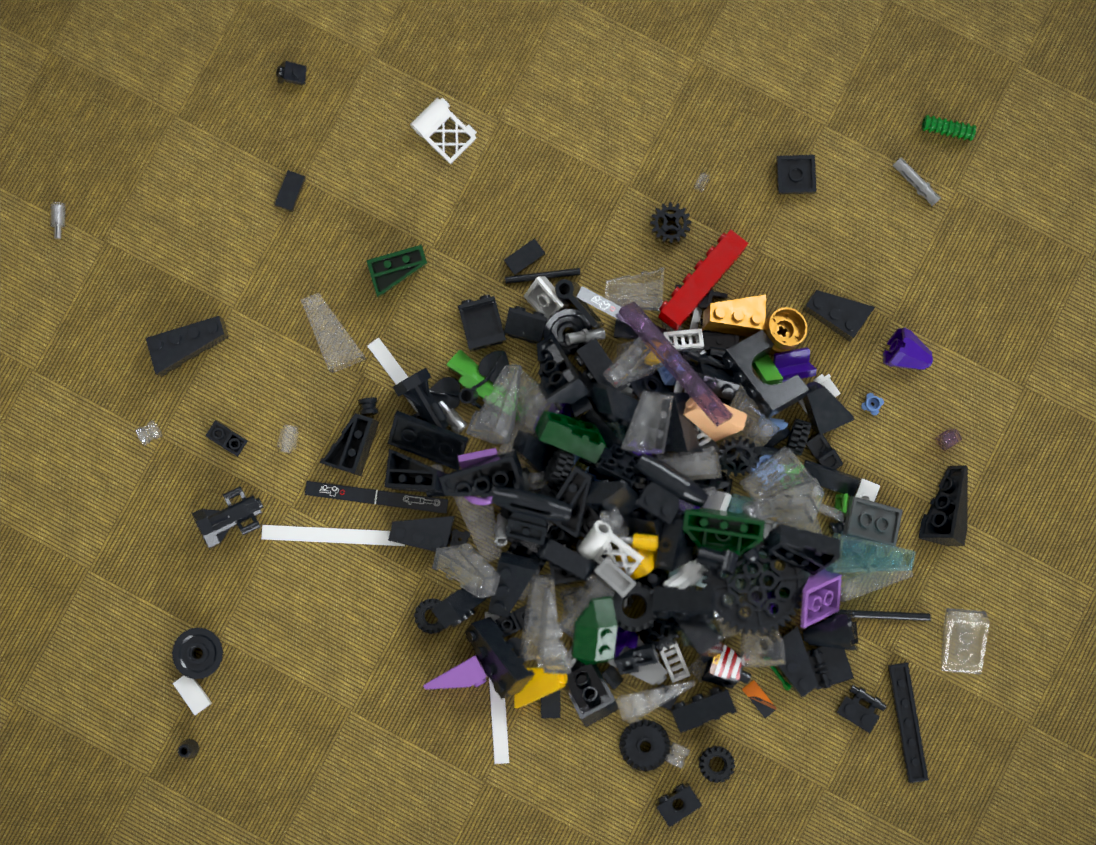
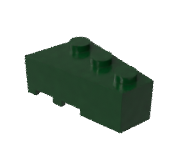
(571, 435)

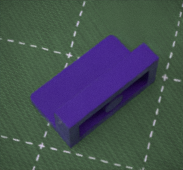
(793, 363)

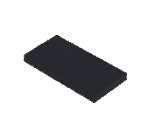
(427, 440)

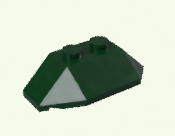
(723, 529)
(595, 632)

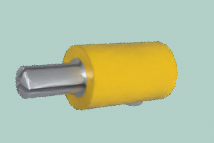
(642, 541)

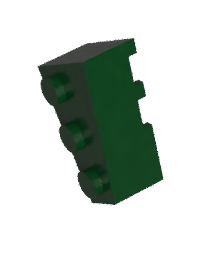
(395, 267)

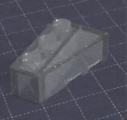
(644, 289)

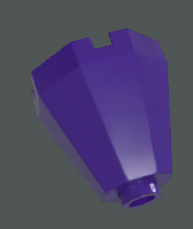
(907, 351)

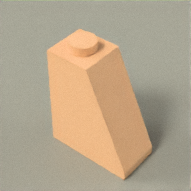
(702, 421)

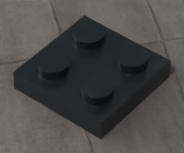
(796, 174)

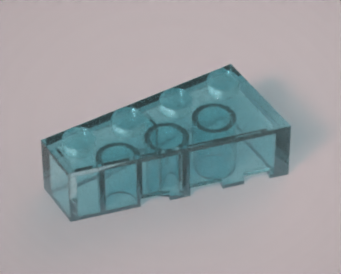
(870, 556)

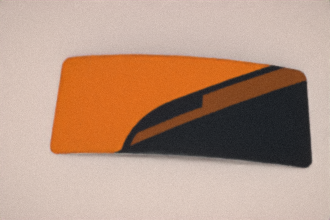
(759, 699)

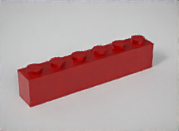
(702, 281)

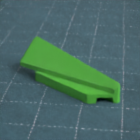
(470, 374)

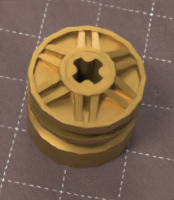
(789, 325)

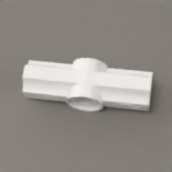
(686, 576)

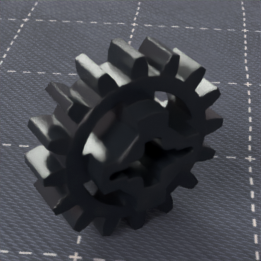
(665, 218)
(746, 460)
(668, 632)

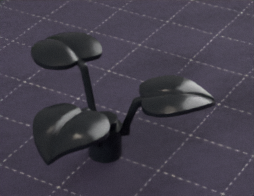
(449, 389)

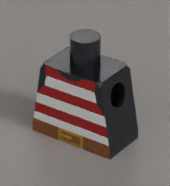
(725, 669)

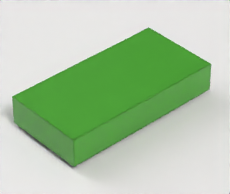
(767, 371)

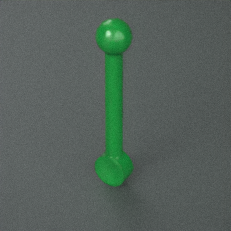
(786, 685)

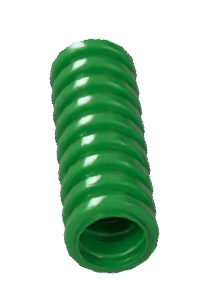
(949, 127)

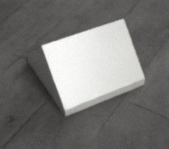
(544, 298)

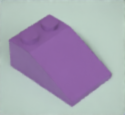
(820, 597)
(463, 675)

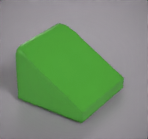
(841, 502)

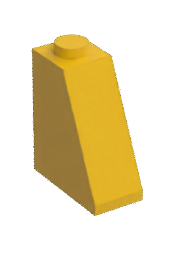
(539, 686)

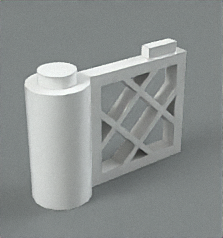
(432, 119)
(599, 539)

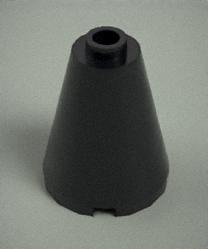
(833, 632)

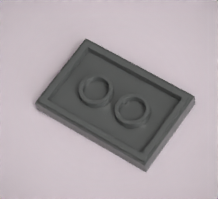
(872, 521)

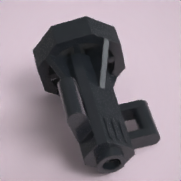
(417, 390)
(216, 523)

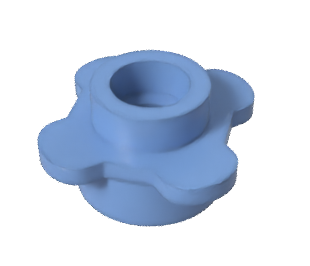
(878, 402)

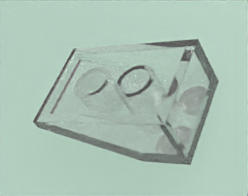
(964, 640)

